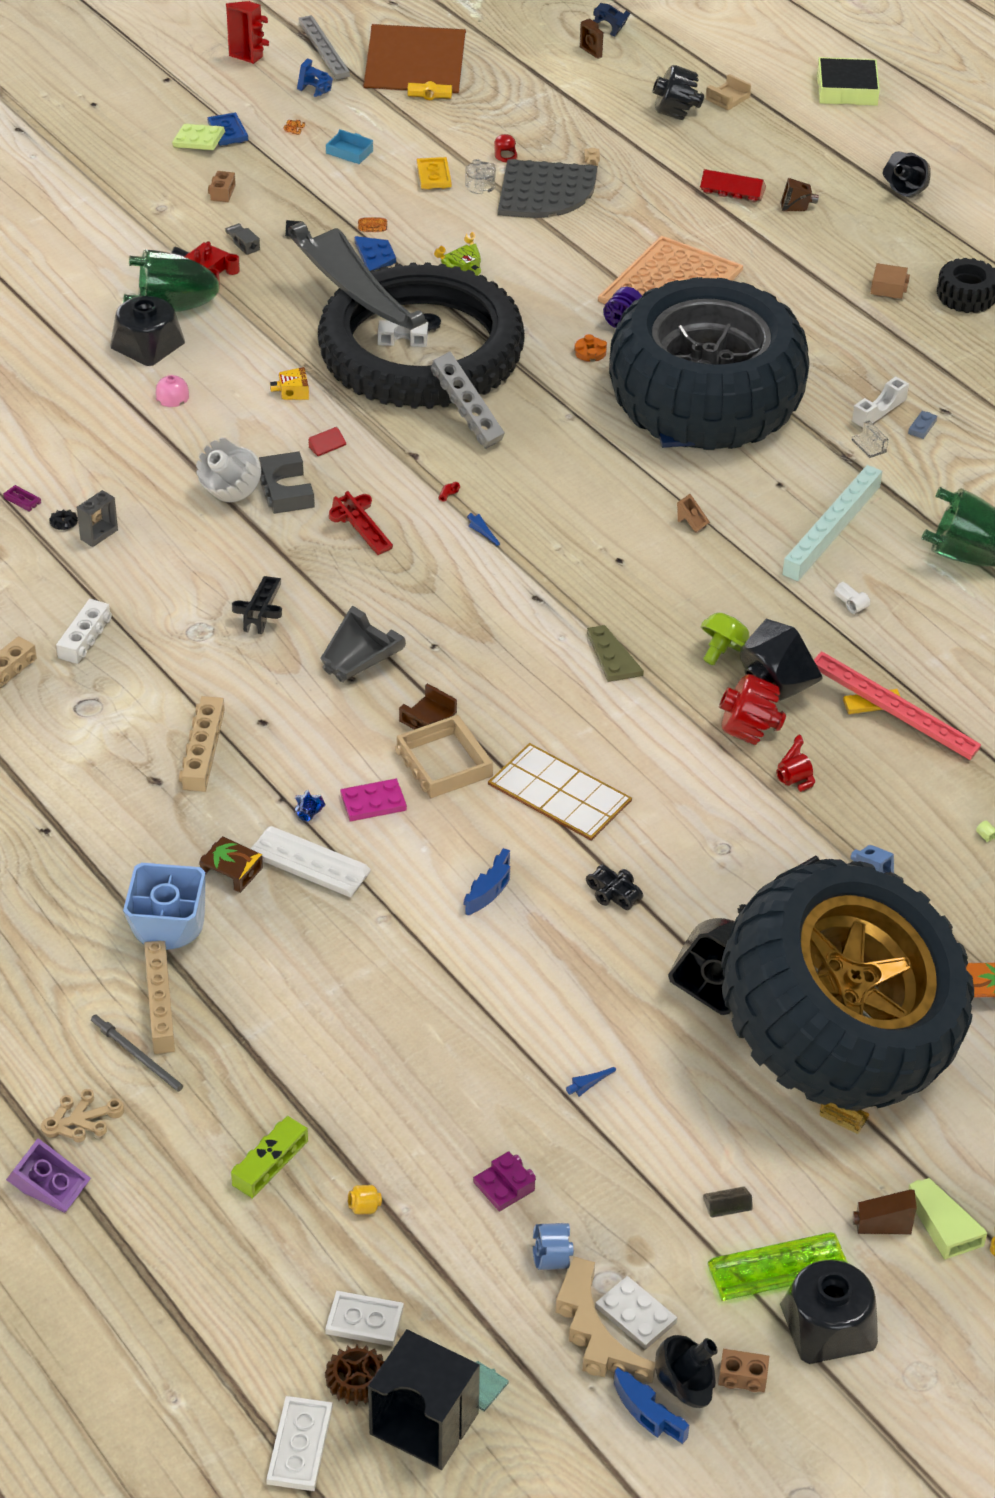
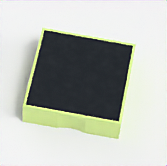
(848, 81)

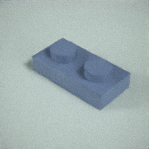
(922, 424)

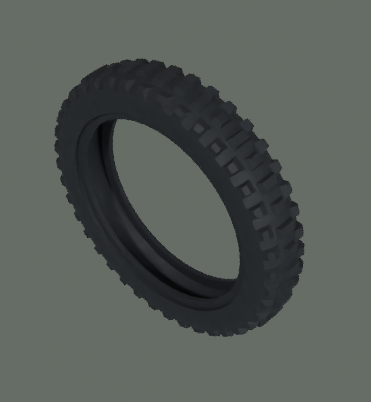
(417, 384)

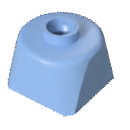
(166, 903)

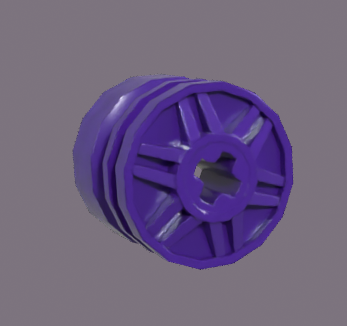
(619, 303)

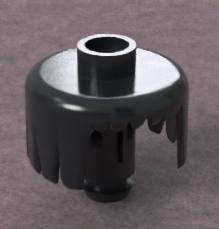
(675, 92)

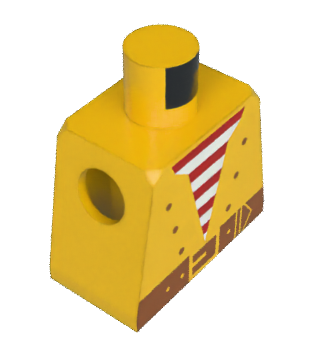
(292, 384)

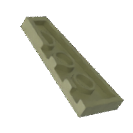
(612, 656)

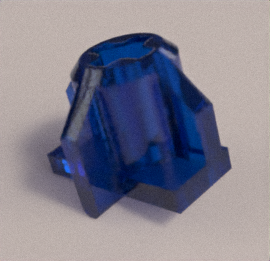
(308, 805)

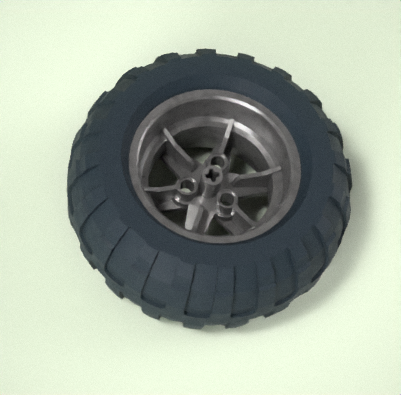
(709, 362)

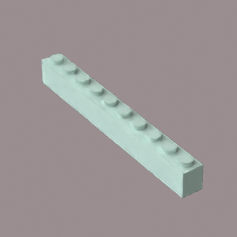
(832, 523)

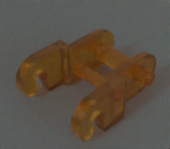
(293, 125)

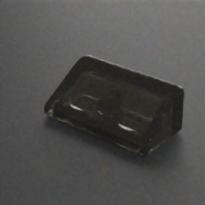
(728, 1201)

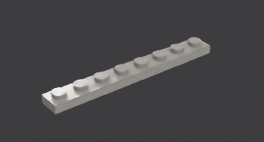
(324, 47)

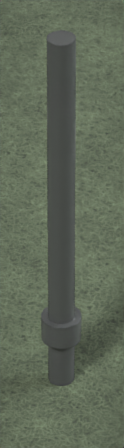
(110, 1031)

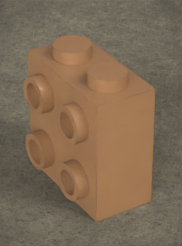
(890, 281)

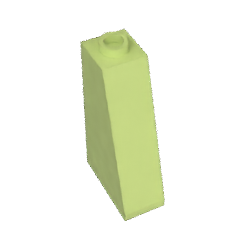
(946, 1221)

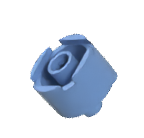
(552, 1246)

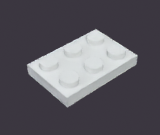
(636, 1312)
(364, 1318)

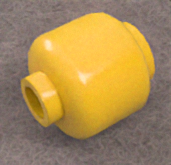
(364, 1199)

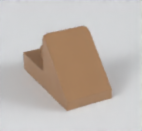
(689, 509)

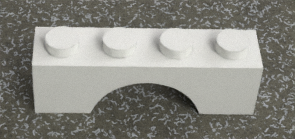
(893, 394)

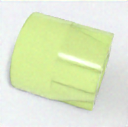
(986, 831)

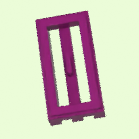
(20, 498)

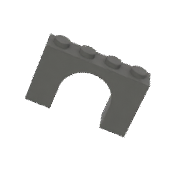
(283, 497)

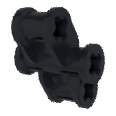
(614, 887)

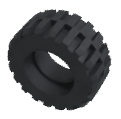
(967, 285)

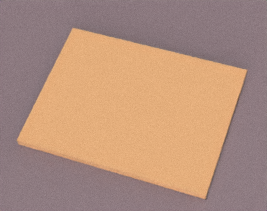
(671, 261)

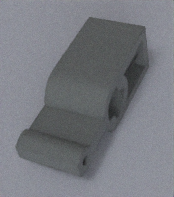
(244, 238)

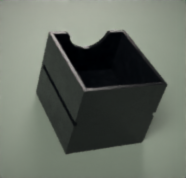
(424, 1399)

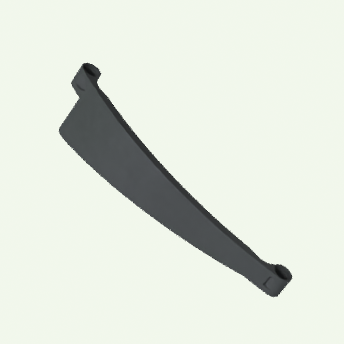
(342, 265)

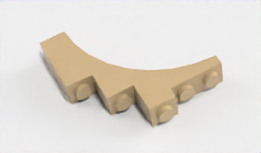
(587, 1330)

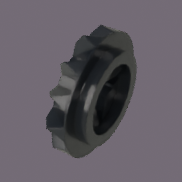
(433, 321)
(70, 519)

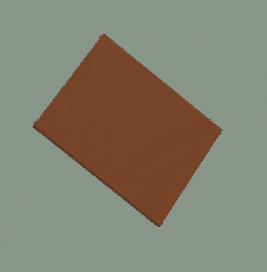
(414, 56)

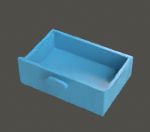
(350, 146)

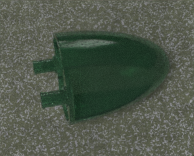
(174, 279)
(965, 529)

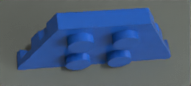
(375, 252)

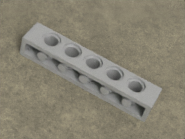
(449, 364)

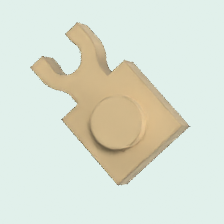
(592, 156)

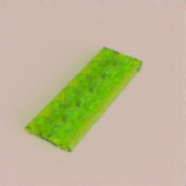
(771, 1265)

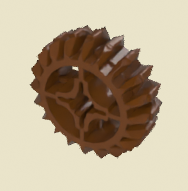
(354, 1365)

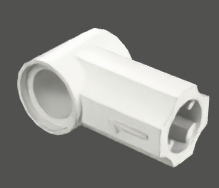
(854, 601)

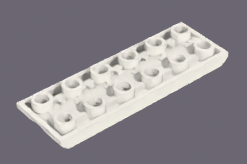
(311, 861)

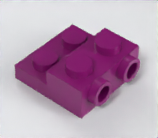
(505, 1181)

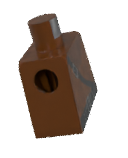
(797, 196)

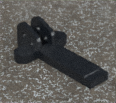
(260, 602)

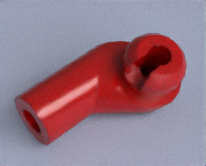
(449, 489)

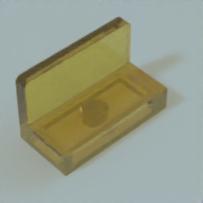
(848, 1119)

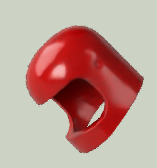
(504, 143)

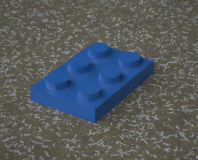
(233, 128)

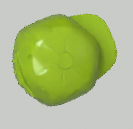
(725, 633)

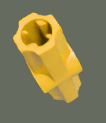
(437, 91)

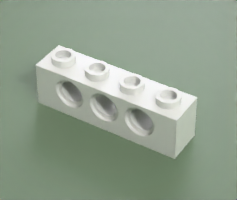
(83, 631)

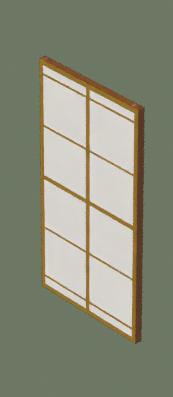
(560, 791)

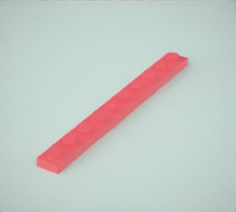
(897, 706)

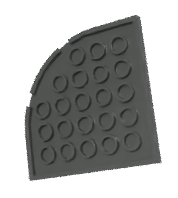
(545, 188)

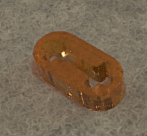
(372, 224)

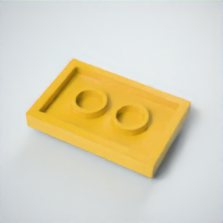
(434, 173)

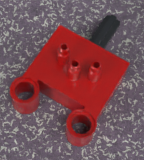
(212, 258)

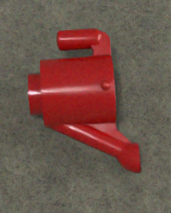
(796, 767)

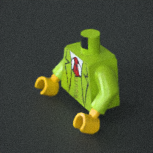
(464, 257)

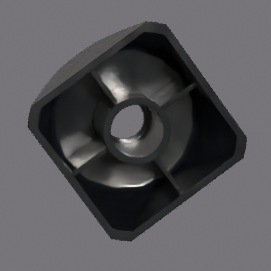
(146, 330)
(780, 657)
(699, 963)
(831, 1311)

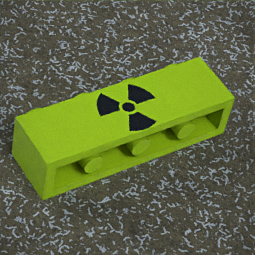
(269, 1156)

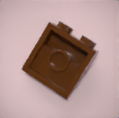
(591, 38)

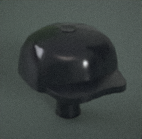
(907, 173)
(687, 1369)

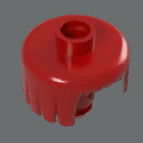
(749, 708)

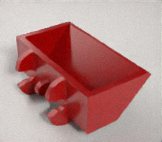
(245, 31)

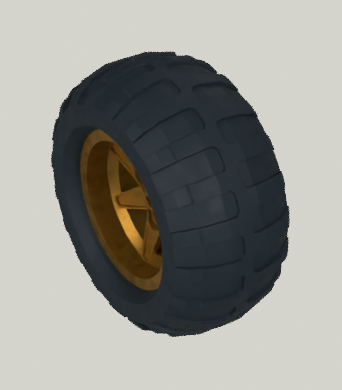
(860, 935)

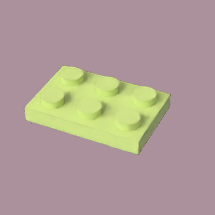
(198, 136)

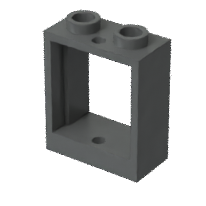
(108, 525)

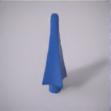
(479, 525)
(583, 1083)

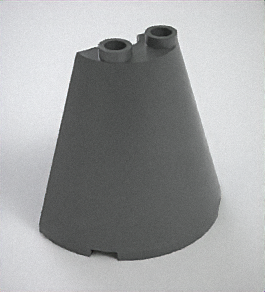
(358, 646)

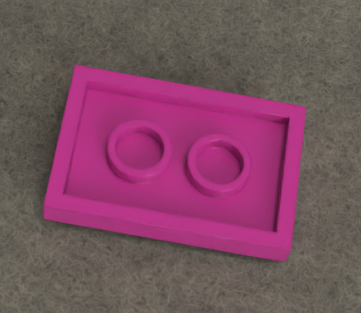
(373, 799)

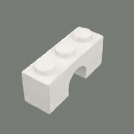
(390, 332)

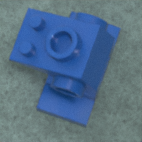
(307, 77)

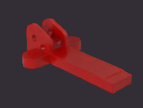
(354, 511)

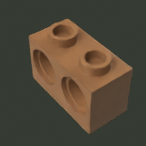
(222, 186)
(744, 1365)

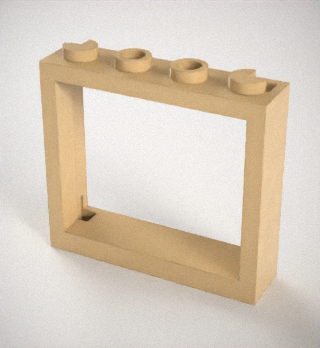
(436, 731)

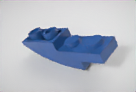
(489, 885)
(641, 1404)

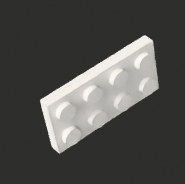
(299, 1443)

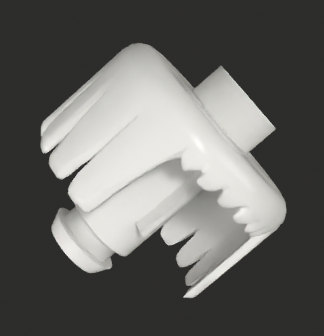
(228, 470)

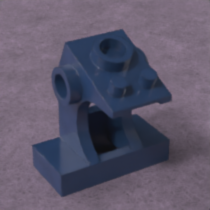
(608, 13)

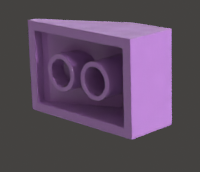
(48, 1177)

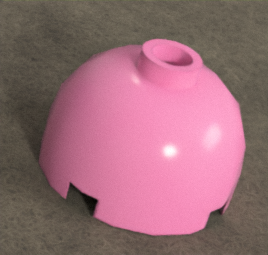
(172, 391)

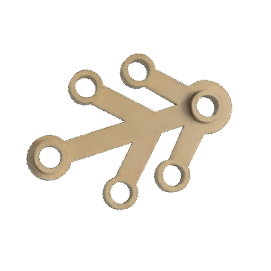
(58, 1125)

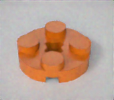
(590, 348)

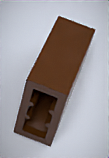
(886, 1214)

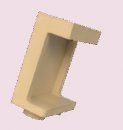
(730, 93)

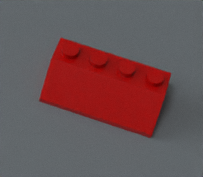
(733, 185)

